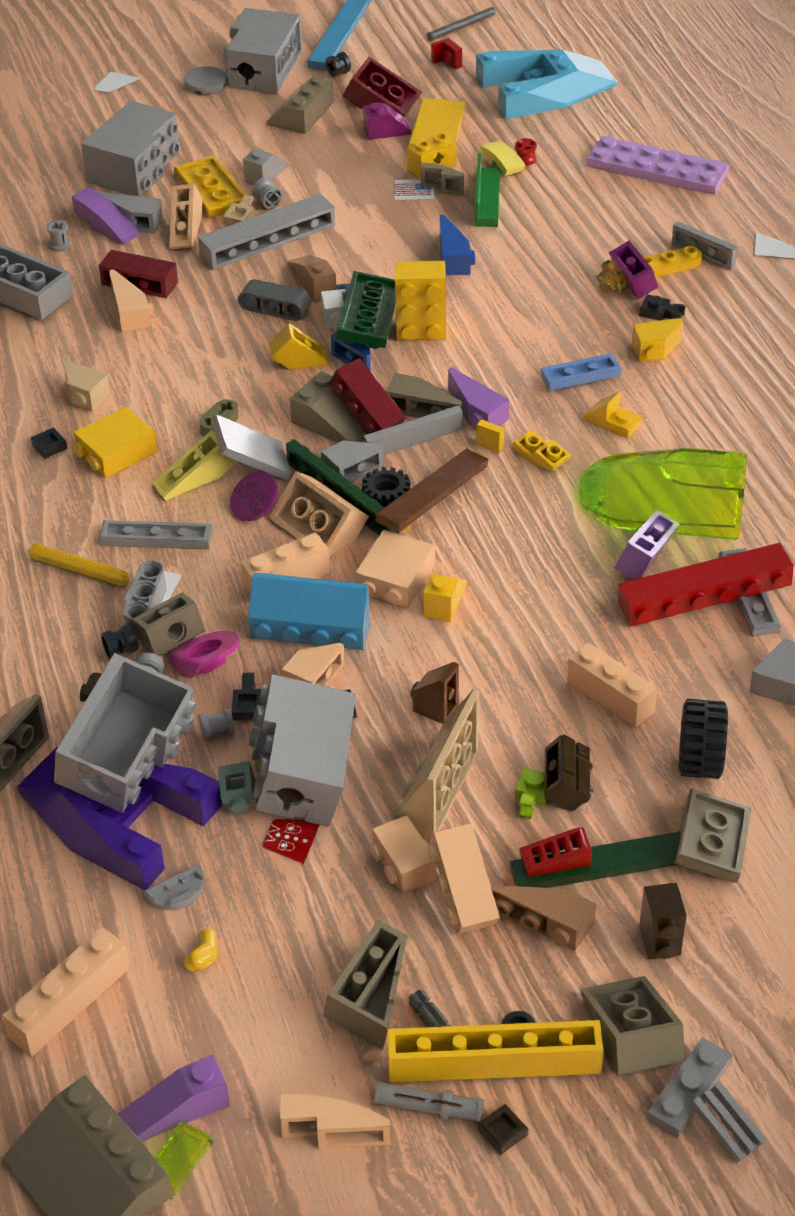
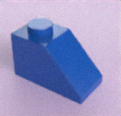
(349, 352)

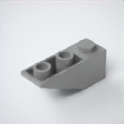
(141, 211)

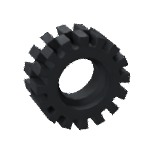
(385, 480)

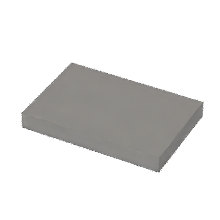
(251, 447)

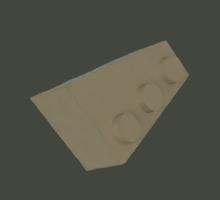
(368, 985)

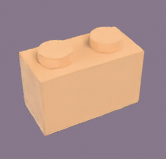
(403, 854)

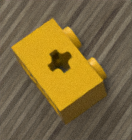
(436, 150)

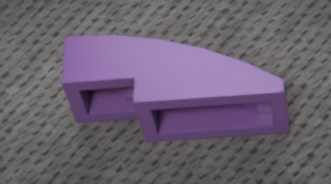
(104, 216)

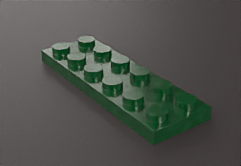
(367, 310)

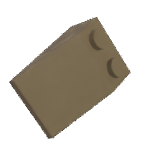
(323, 412)
(635, 1025)

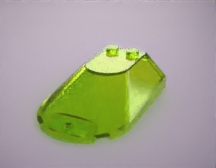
(687, 484)

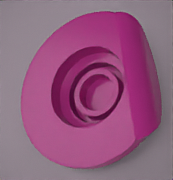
(204, 653)

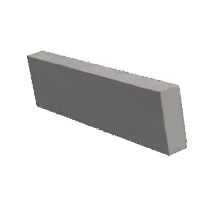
(417, 430)
(156, 534)
(756, 609)

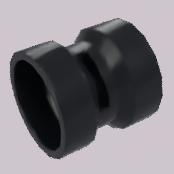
(119, 641)

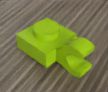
(530, 791)

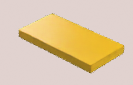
(438, 117)
(212, 182)

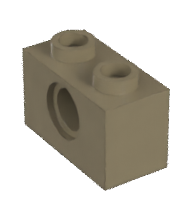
(180, 614)

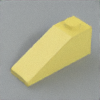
(194, 469)

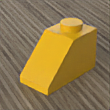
(656, 338)
(296, 349)
(442, 596)

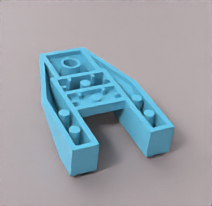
(549, 79)

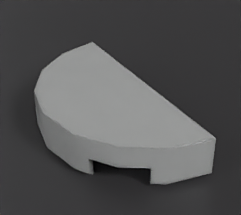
(176, 891)

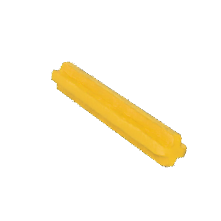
(79, 564)

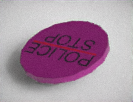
(253, 496)

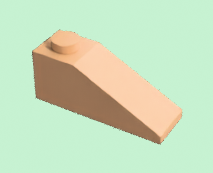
(185, 216)
(131, 304)

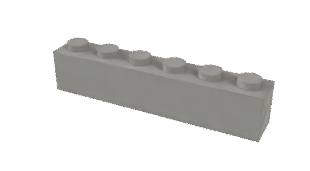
(266, 231)

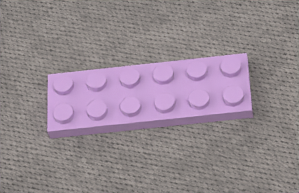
(658, 164)

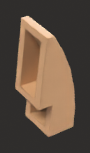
(332, 1120)

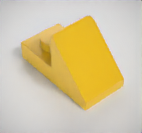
(612, 417)

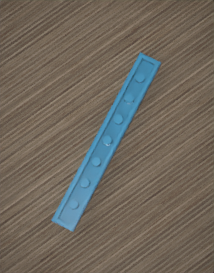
(338, 32)

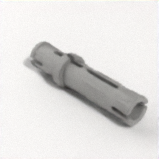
(388, 1095)

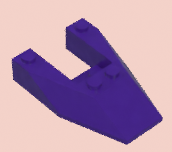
(104, 833)

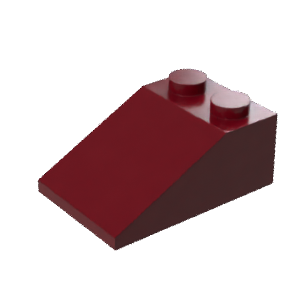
(379, 85)

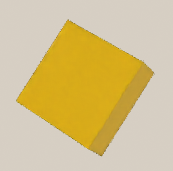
(490, 436)

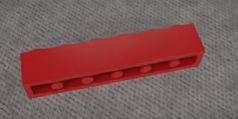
(705, 584)

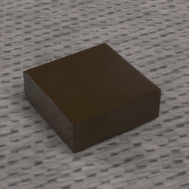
(503, 1129)

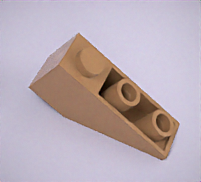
(549, 911)

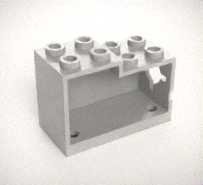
(268, 43)
(131, 149)
(123, 733)
(301, 746)

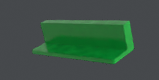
(487, 196)

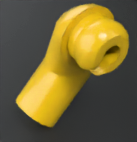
(204, 954)

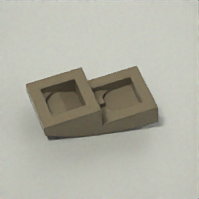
(442, 177)

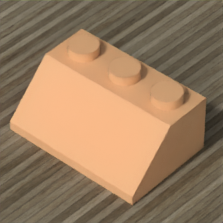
(312, 507)

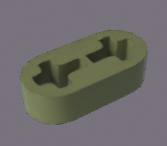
(223, 408)

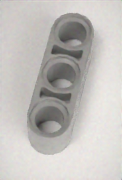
(146, 591)

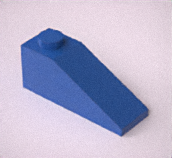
(455, 249)

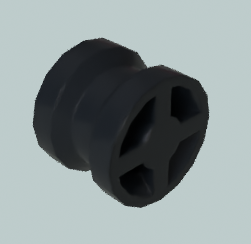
(338, 64)

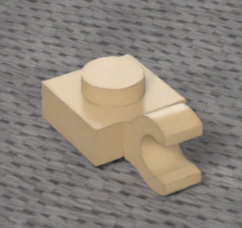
(239, 212)

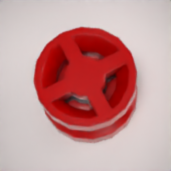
(525, 150)

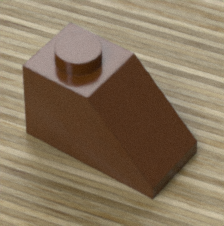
(437, 693)

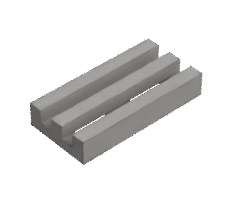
(739, 1116)

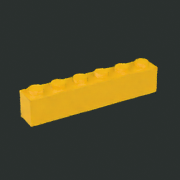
(495, 1051)

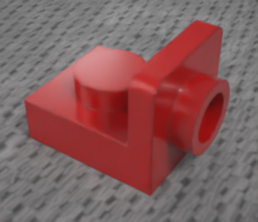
(447, 51)

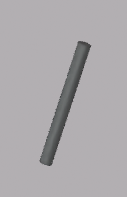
(461, 23)

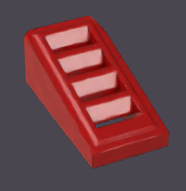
(564, 841)

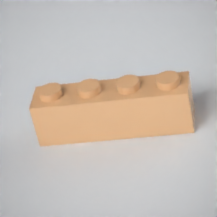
(66, 991)

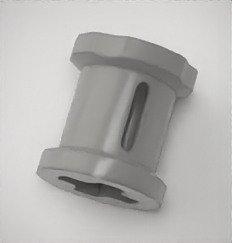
(58, 235)
(216, 724)

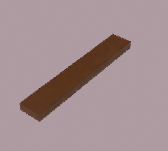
(431, 490)

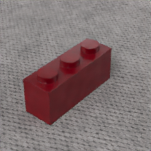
(148, 274)
(365, 397)

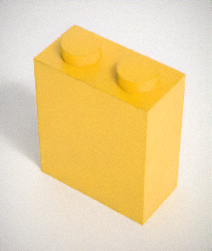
(115, 442)

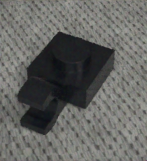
(245, 699)

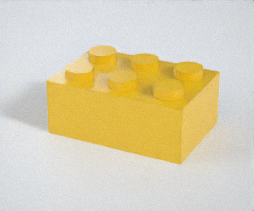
(420, 300)

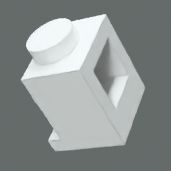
(332, 306)

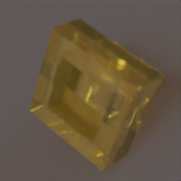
(611, 278)

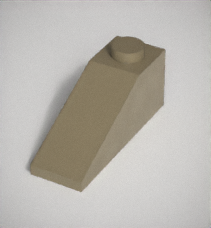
(419, 397)

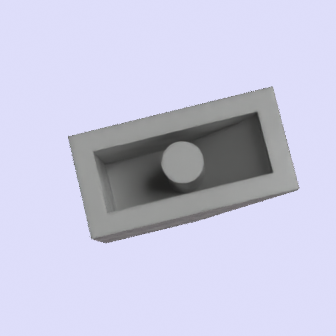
(262, 164)
(354, 458)

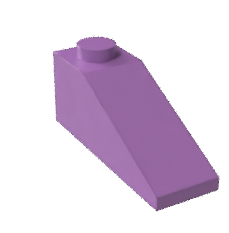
(477, 400)
(646, 545)
(182, 1096)

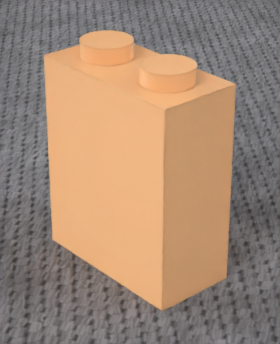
(396, 568)

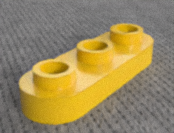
(675, 260)

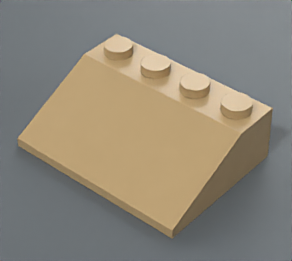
(443, 769)

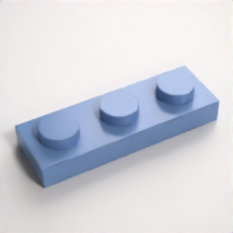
(580, 372)

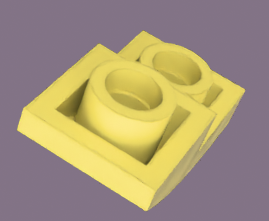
(503, 156)

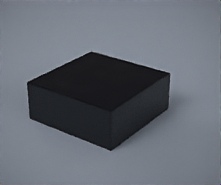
(49, 443)

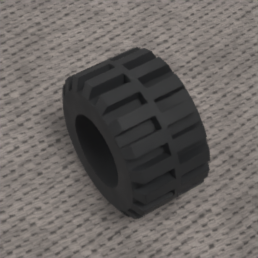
(703, 738)

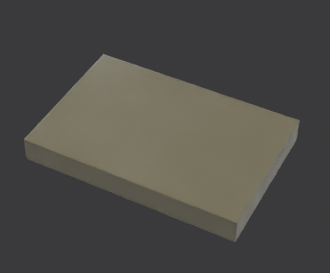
(713, 835)

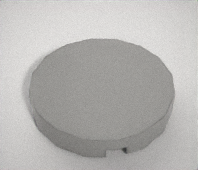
(205, 79)

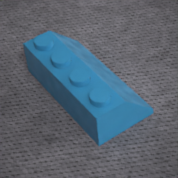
(309, 610)

